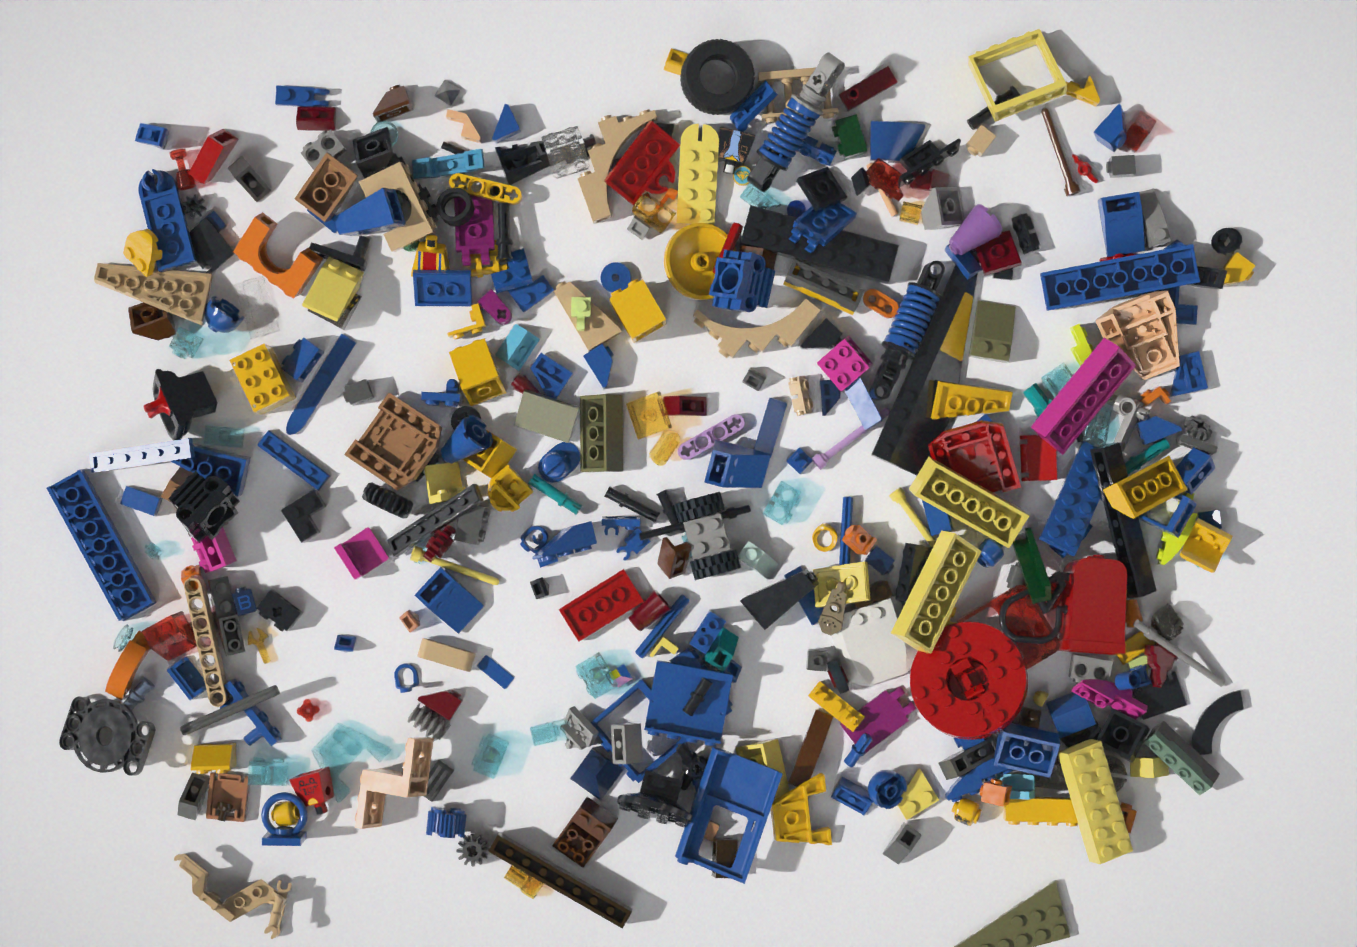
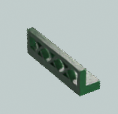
(1032, 568)

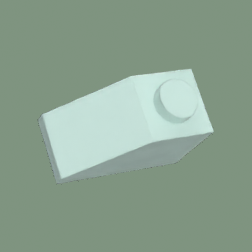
(757, 560)

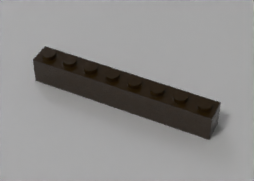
(560, 880)

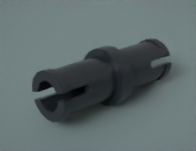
(668, 506)
(697, 696)

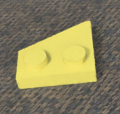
(917, 796)

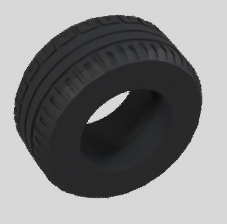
(730, 54)

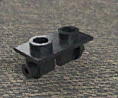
(1027, 241)

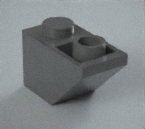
(902, 843)

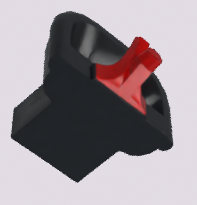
(180, 400)

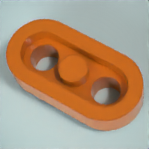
(881, 302)

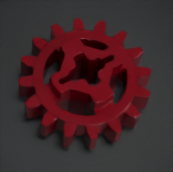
(439, 543)

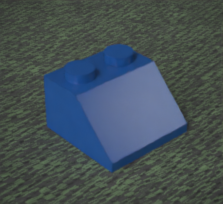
(302, 359)

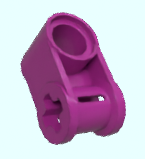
(493, 305)

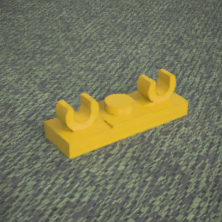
(836, 706)

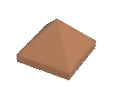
(410, 620)

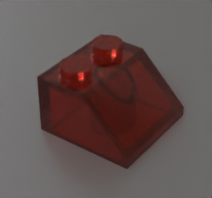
(170, 636)

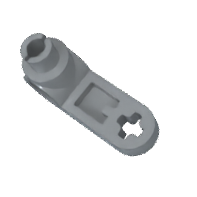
(1130, 419)

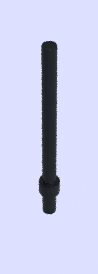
(730, 513)

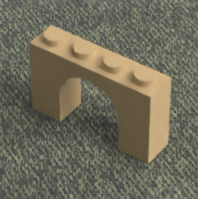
(419, 223)

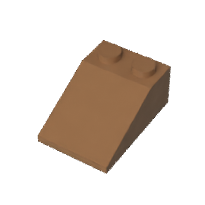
(326, 188)

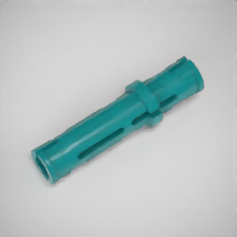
(1151, 452)
(555, 494)

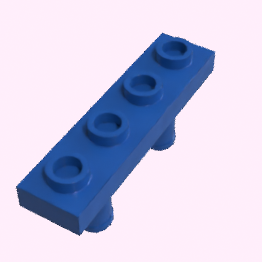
(258, 717)

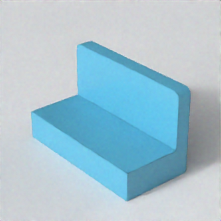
(517, 347)
(1022, 785)

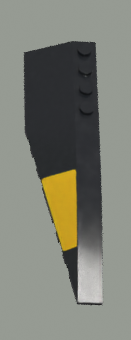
(938, 358)

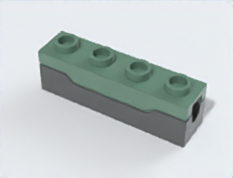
(1181, 758)

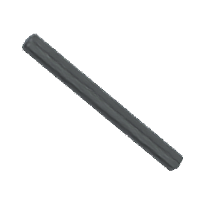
(230, 710)

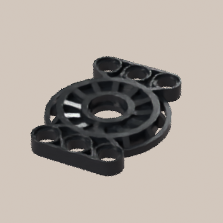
(125, 730)

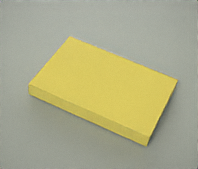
(853, 574)

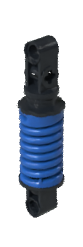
(907, 328)

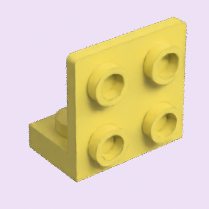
(443, 481)

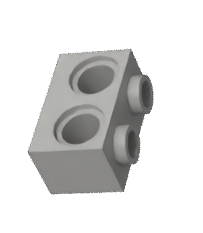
(319, 146)
(1091, 665)

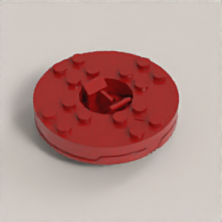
(970, 681)

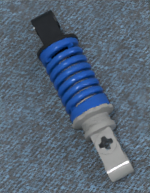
(796, 123)

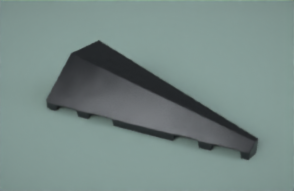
(527, 160)

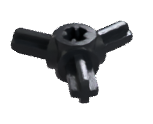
(693, 765)

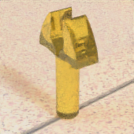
(260, 644)

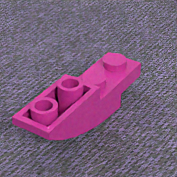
(1106, 693)

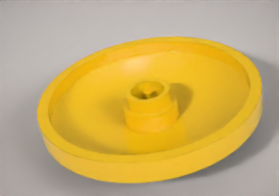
(692, 257)

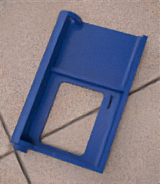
(738, 787)

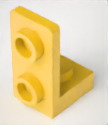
(476, 315)

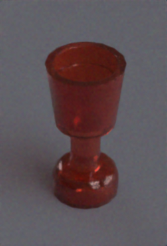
(184, 180)

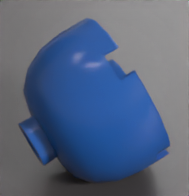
(222, 315)
(886, 788)

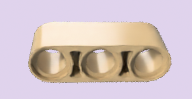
(446, 654)

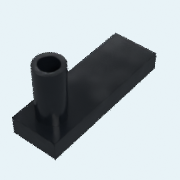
(356, 260)

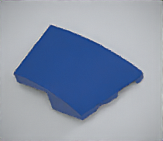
(893, 139)

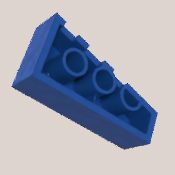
(213, 462)

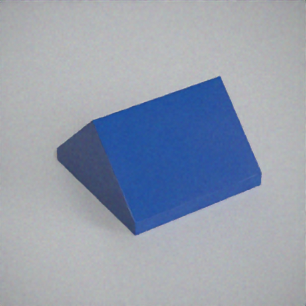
(1070, 714)

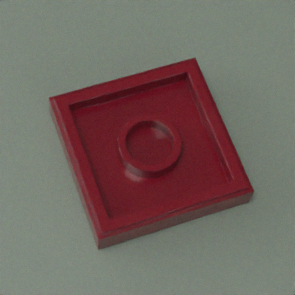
(998, 254)

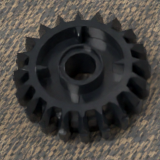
(387, 500)

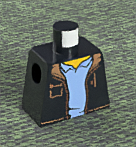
(734, 148)

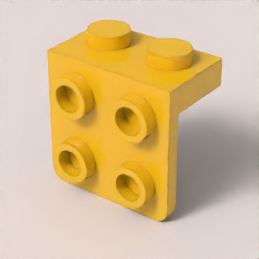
(1205, 545)

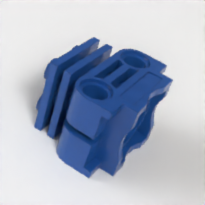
(741, 282)

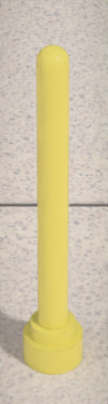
(899, 497)
(417, 555)

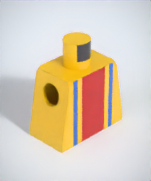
(431, 255)

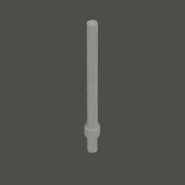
(1151, 633)

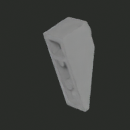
(1154, 222)

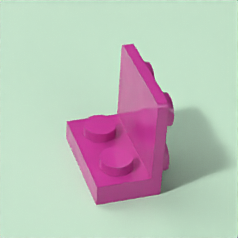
(845, 363)
(361, 553)

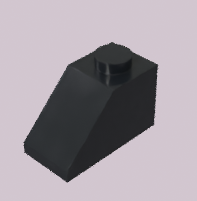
(823, 337)

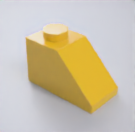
(1237, 269)

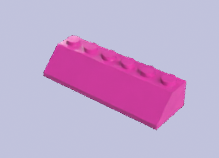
(1083, 395)

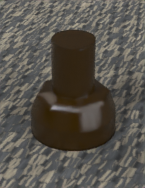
(224, 809)

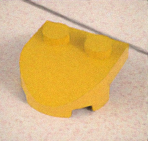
(143, 250)
(507, 490)

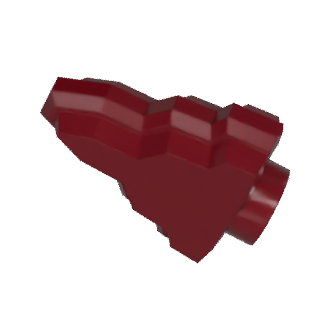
(1160, 662)

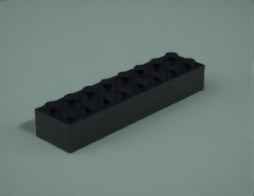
(844, 253)

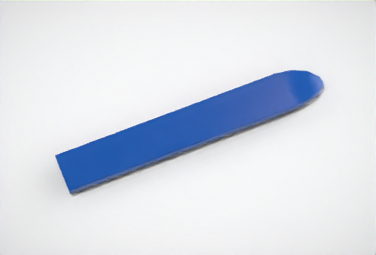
(319, 384)

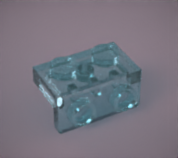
(1056, 379)

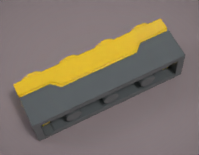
(823, 287)

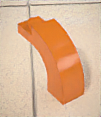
(127, 666)

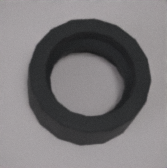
(462, 218)

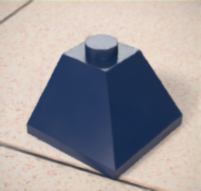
(596, 774)

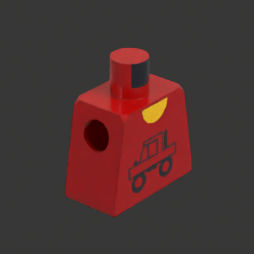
(314, 788)

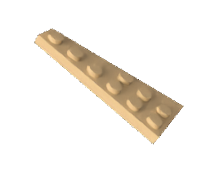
(172, 290)

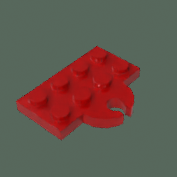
(644, 165)

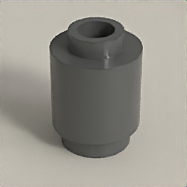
(1015, 576)

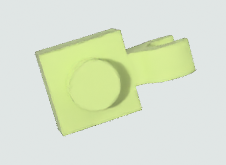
(581, 308)

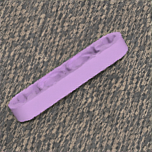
(709, 434)

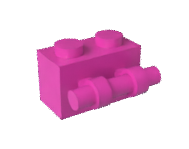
(215, 552)

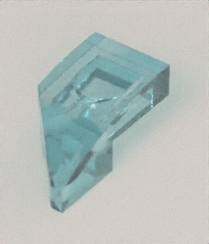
(757, 198)

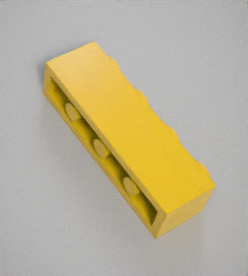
(1040, 809)

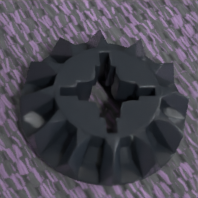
(1221, 236)
(460, 413)

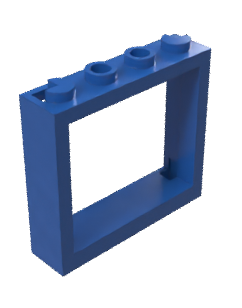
(632, 773)

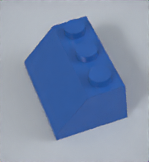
(1027, 749)

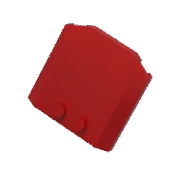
(978, 453)

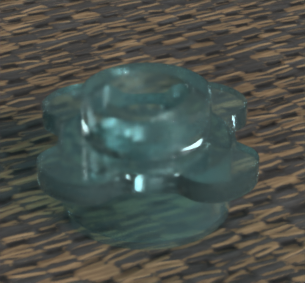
(153, 551)

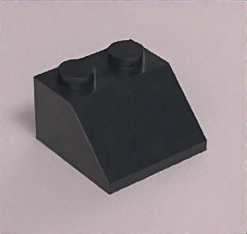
(1123, 735)

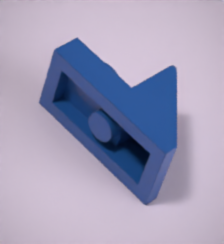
(152, 135)

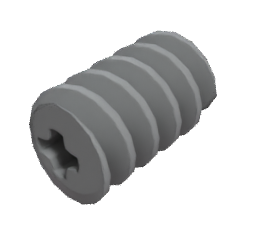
(428, 723)

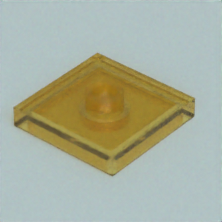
(649, 415)

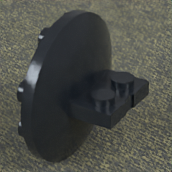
(659, 797)

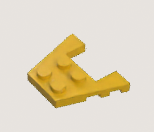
(792, 817)

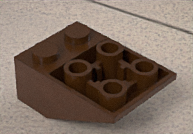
(585, 832)

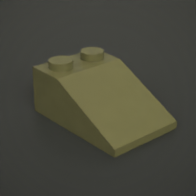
(992, 332)

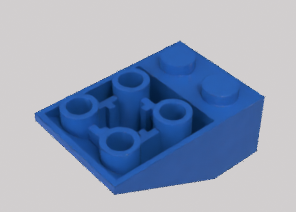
(1122, 223)
(736, 466)
(575, 537)
(449, 600)

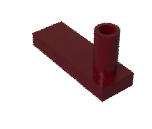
(868, 88)

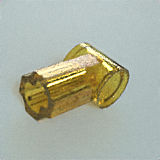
(526, 883)

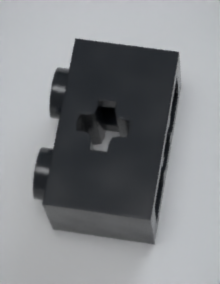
(275, 600)

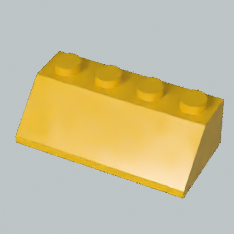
(1146, 488)

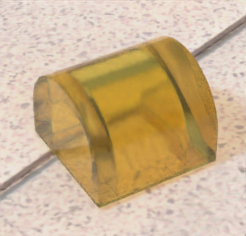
(910, 213)

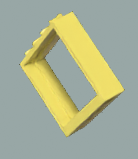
(1026, 100)

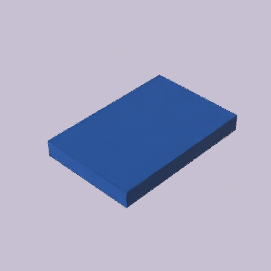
(442, 288)

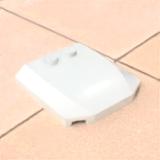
(868, 647)

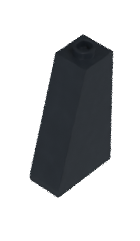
(776, 599)

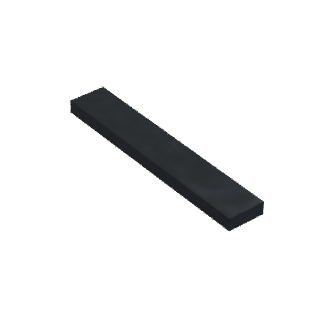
(435, 519)

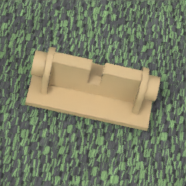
(800, 386)

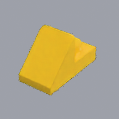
(1086, 94)

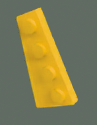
(963, 399)

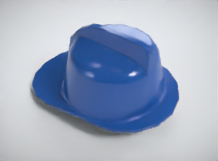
(559, 462)

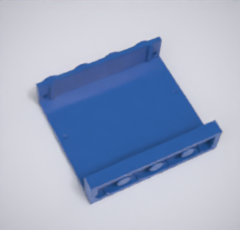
(671, 693)

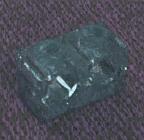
(185, 343)
(778, 501)

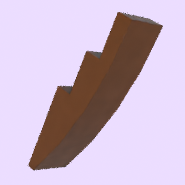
(811, 748)

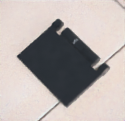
(209, 246)
(1161, 699)

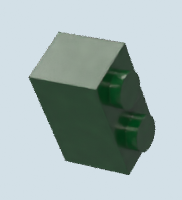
(849, 136)

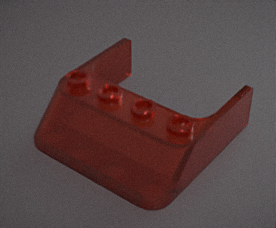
(1023, 620)

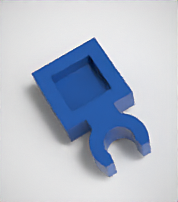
(542, 543)
(633, 544)

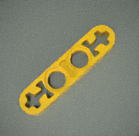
(485, 190)

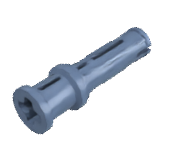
(138, 693)

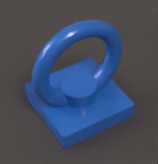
(284, 834)

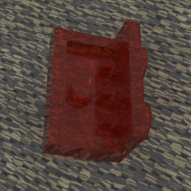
(886, 178)

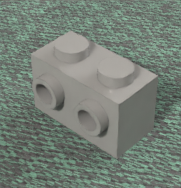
(626, 743)

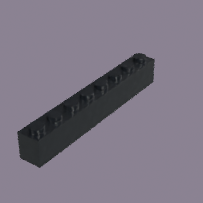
(1124, 530)

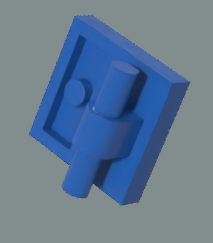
(450, 398)

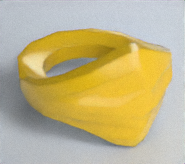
(825, 526)

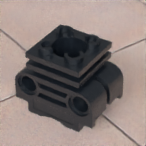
(204, 505)

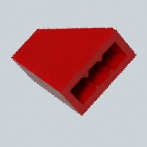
(212, 155)

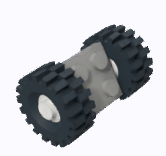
(707, 535)

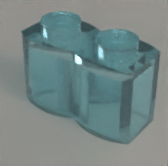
(268, 772)

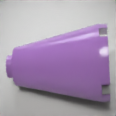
(975, 230)

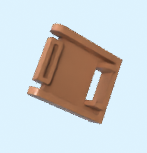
(228, 790)

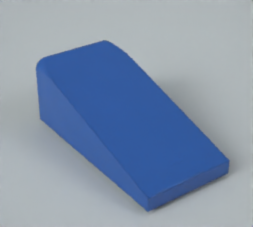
(141, 501)

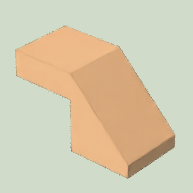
(468, 131)

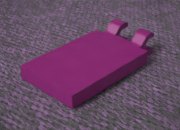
(478, 233)
(882, 717)

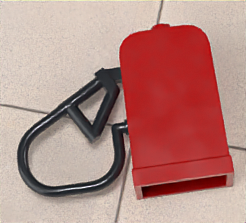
(1090, 608)

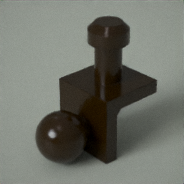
(1030, 717)

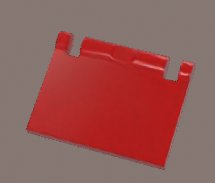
(1038, 459)

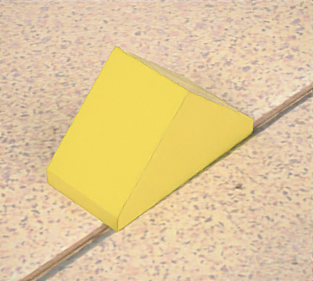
(1148, 767)

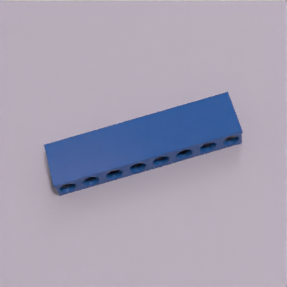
(1120, 277)
(101, 545)

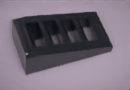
(1207, 278)

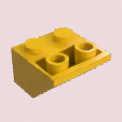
(213, 757)

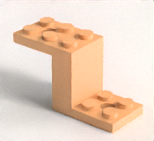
(381, 781)

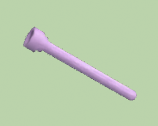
(821, 459)

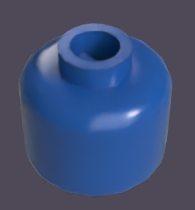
(991, 553)

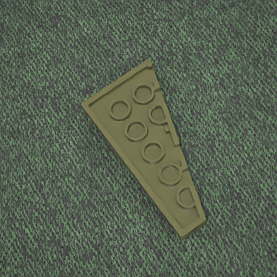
(1027, 924)

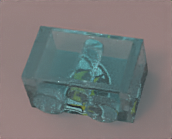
(596, 675)
(490, 756)

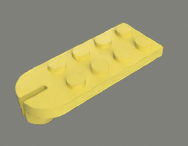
(697, 176)

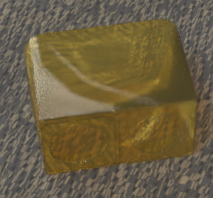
(645, 216)

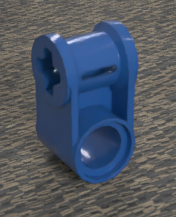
(1132, 678)

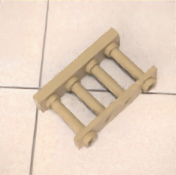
(787, 78)

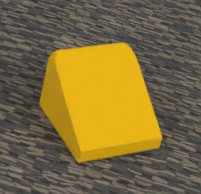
(675, 61)

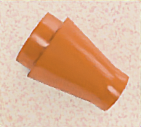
(1132, 613)

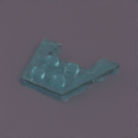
(340, 749)

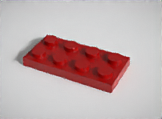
(601, 605)

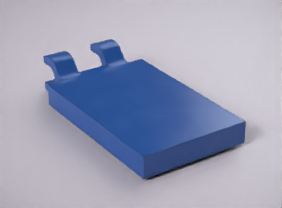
(822, 225)

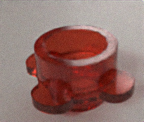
(308, 705)

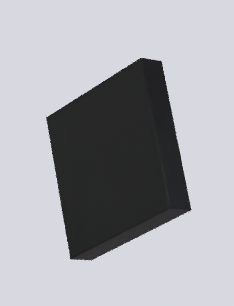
(821, 189)

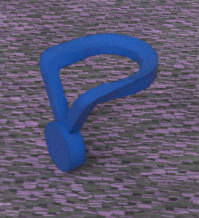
(525, 546)
(403, 689)

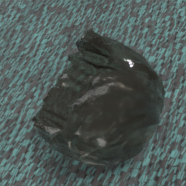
(1167, 622)

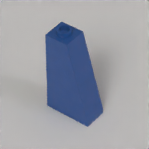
(372, 214)

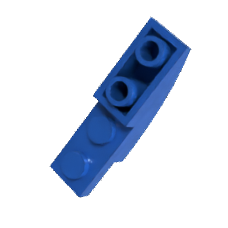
(972, 780)

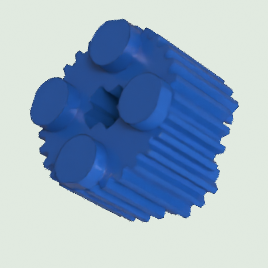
(446, 823)

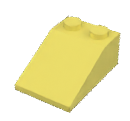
(333, 289)

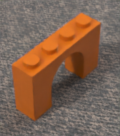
(254, 252)

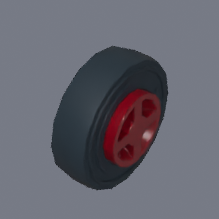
(838, 676)

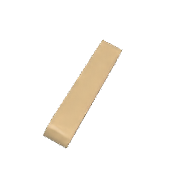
(208, 631)

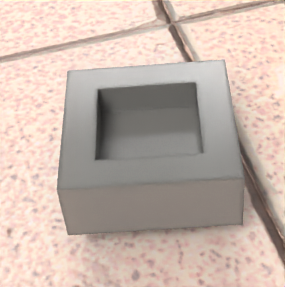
(638, 228)

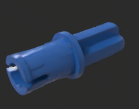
(858, 750)

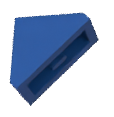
(506, 126)

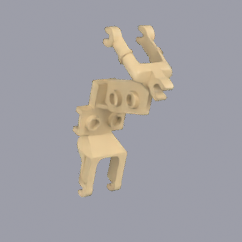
(240, 902)

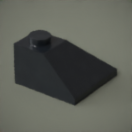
(373, 151)

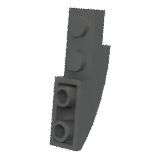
(225, 616)

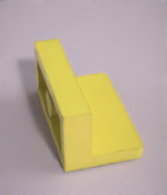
(666, 643)

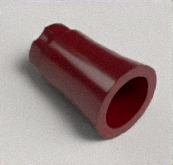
(649, 611)

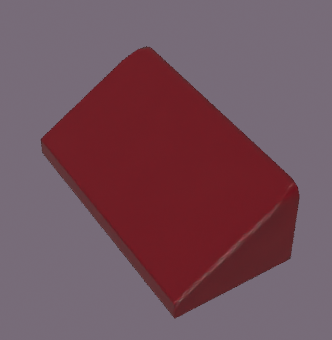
(316, 118)

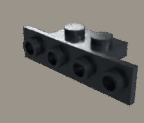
(923, 158)

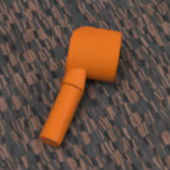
(671, 193)

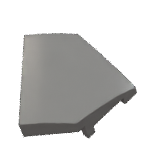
(578, 730)

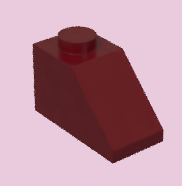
(685, 405)
(442, 702)

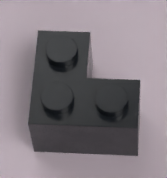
(300, 512)

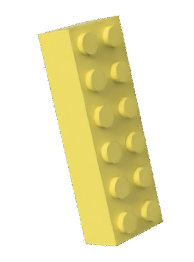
(968, 502)
(936, 592)
(1095, 801)

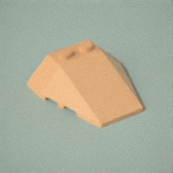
(1145, 332)

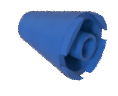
(466, 440)

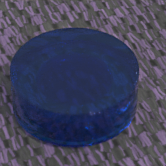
(795, 208)

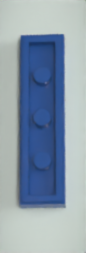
(293, 460)

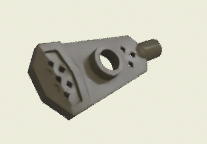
(831, 616)

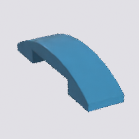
(448, 165)

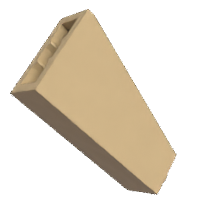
(597, 328)

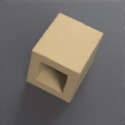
(980, 141)

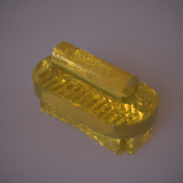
(664, 447)

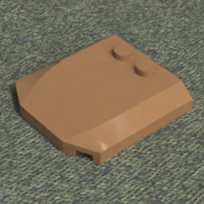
(396, 443)

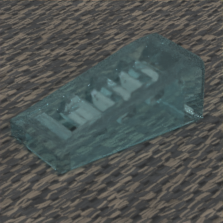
(1101, 439)

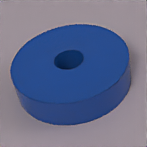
(615, 269)

